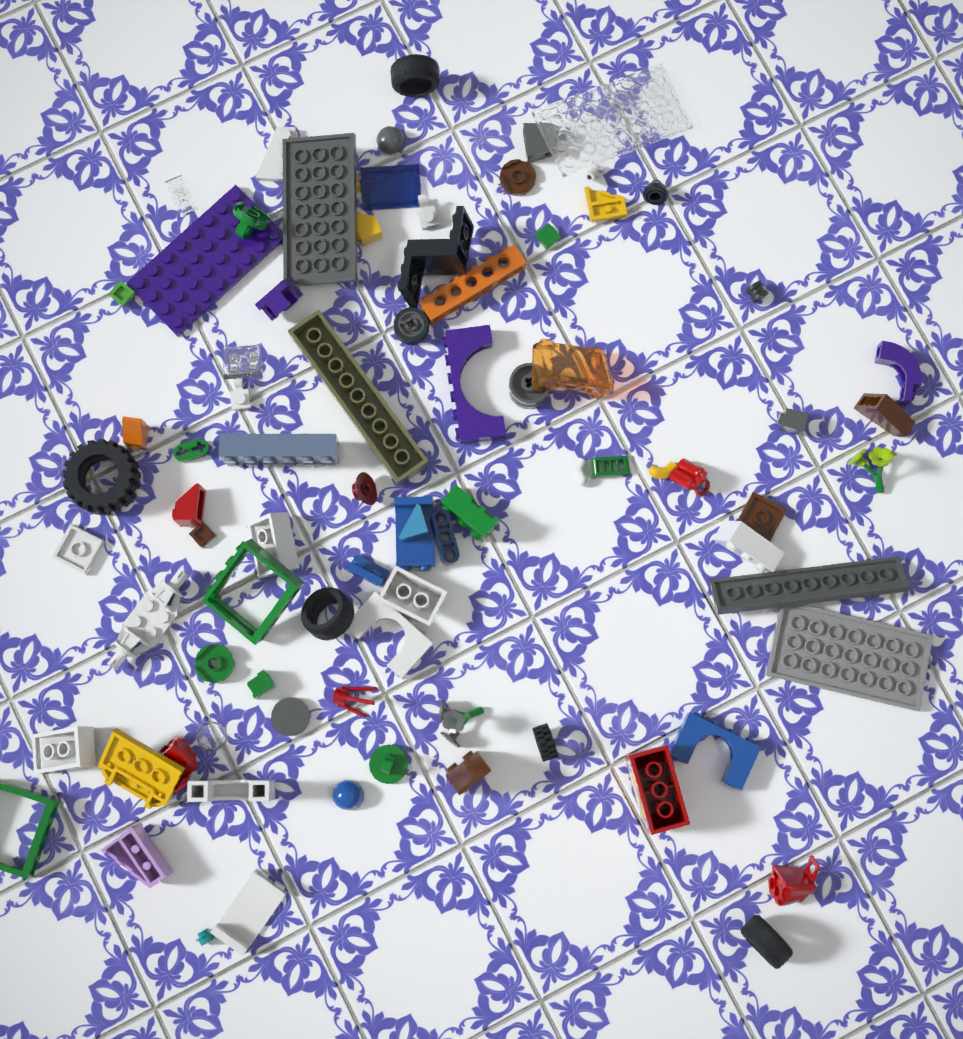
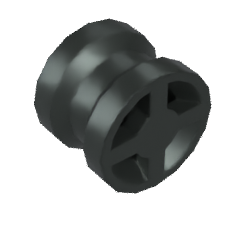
(757, 291)

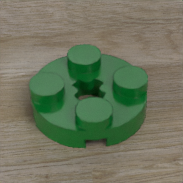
(203, 663)

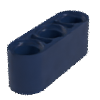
(446, 527)

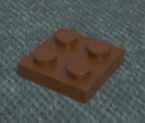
(762, 515)

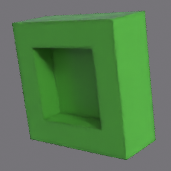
(122, 294)

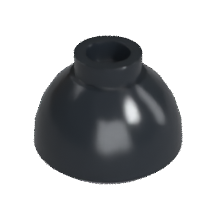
(655, 193)

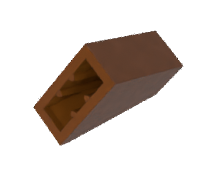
(885, 413)

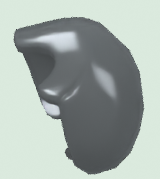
(390, 140)

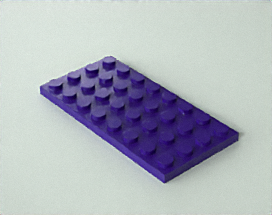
(203, 264)

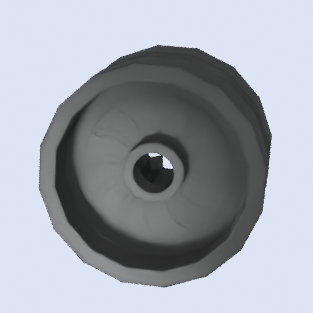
(522, 395)

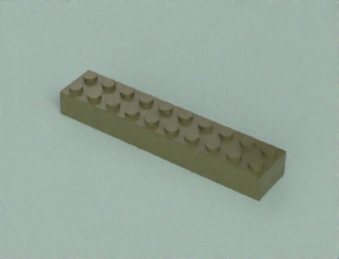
(358, 398)

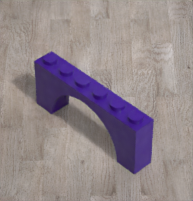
(461, 347)

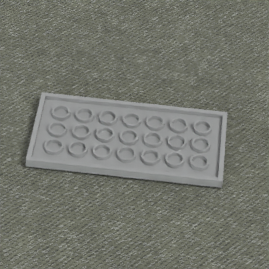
(850, 656)

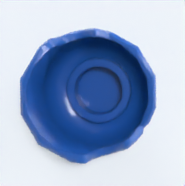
(348, 795)

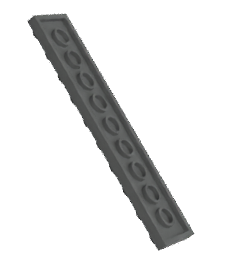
(808, 585)

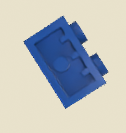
(367, 571)

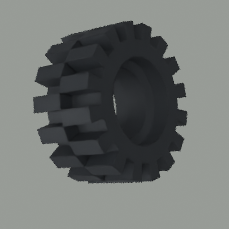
(545, 742)

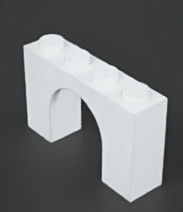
(415, 643)
(230, 790)

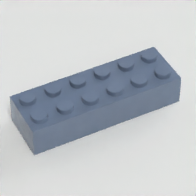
(279, 449)

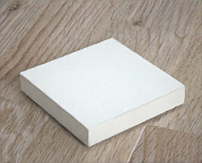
(78, 549)

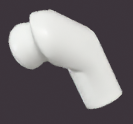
(578, 473)

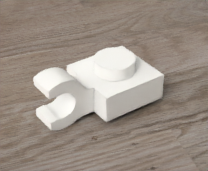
(426, 215)
(240, 397)

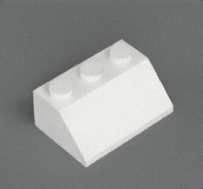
(276, 537)
(412, 595)

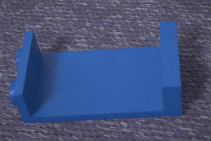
(417, 551)

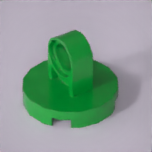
(249, 219)
(388, 764)

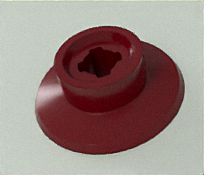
(365, 489)

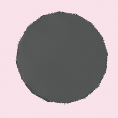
(290, 716)

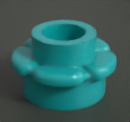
(205, 937)

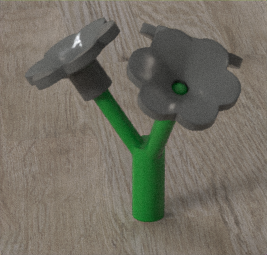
(455, 721)

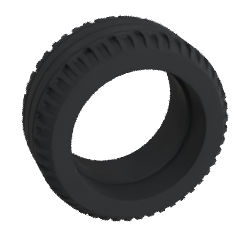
(414, 75)
(337, 624)
(766, 941)

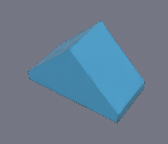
(415, 526)

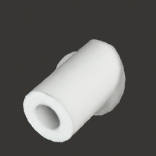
(595, 170)

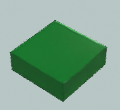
(547, 236)

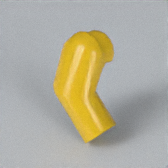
(660, 472)

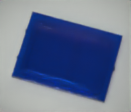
(390, 187)

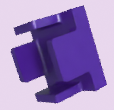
(280, 298)

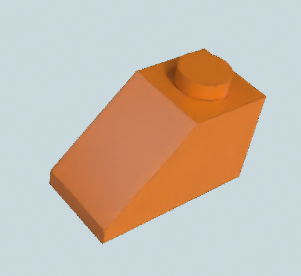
(135, 433)

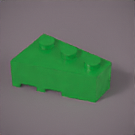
(469, 514)

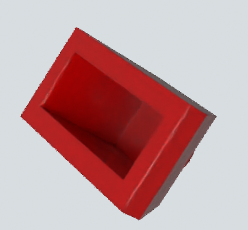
(190, 507)

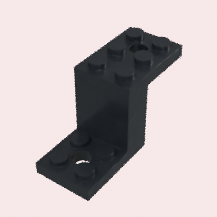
(436, 257)

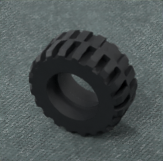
(81, 463)

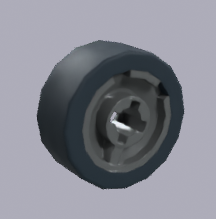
(418, 332)

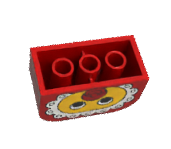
(657, 790)

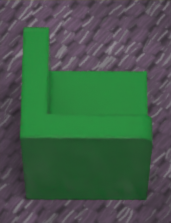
(261, 684)

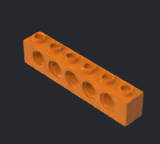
(484, 284)

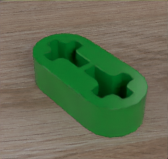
(189, 446)

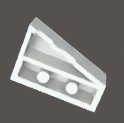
(749, 545)

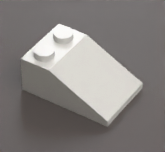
(64, 749)

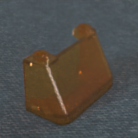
(571, 368)

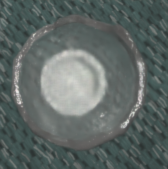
(212, 736)

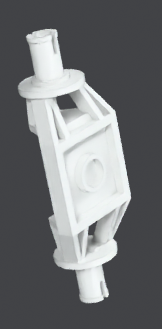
(149, 620)

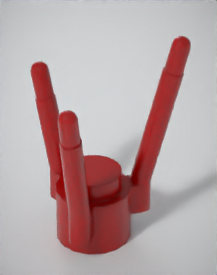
(343, 697)

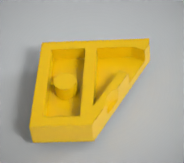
(604, 205)

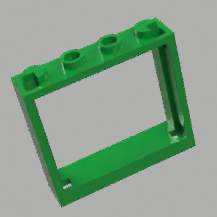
(234, 618)
(41, 833)

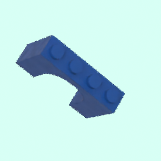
(742, 751)

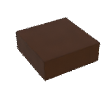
(202, 535)

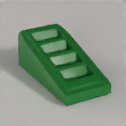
(595, 471)

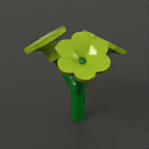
(879, 457)

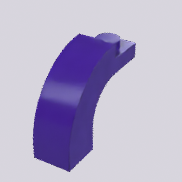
(904, 364)

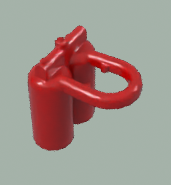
(690, 476)

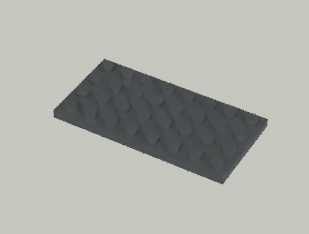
(320, 209)

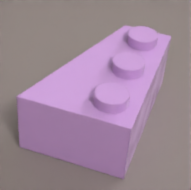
(139, 856)

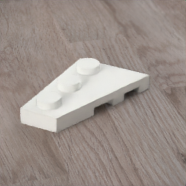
(272, 164)

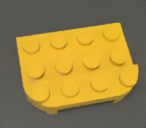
(139, 769)

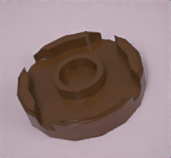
(517, 177)

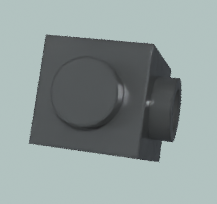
(792, 421)

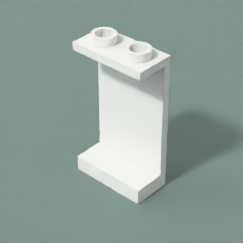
(249, 911)

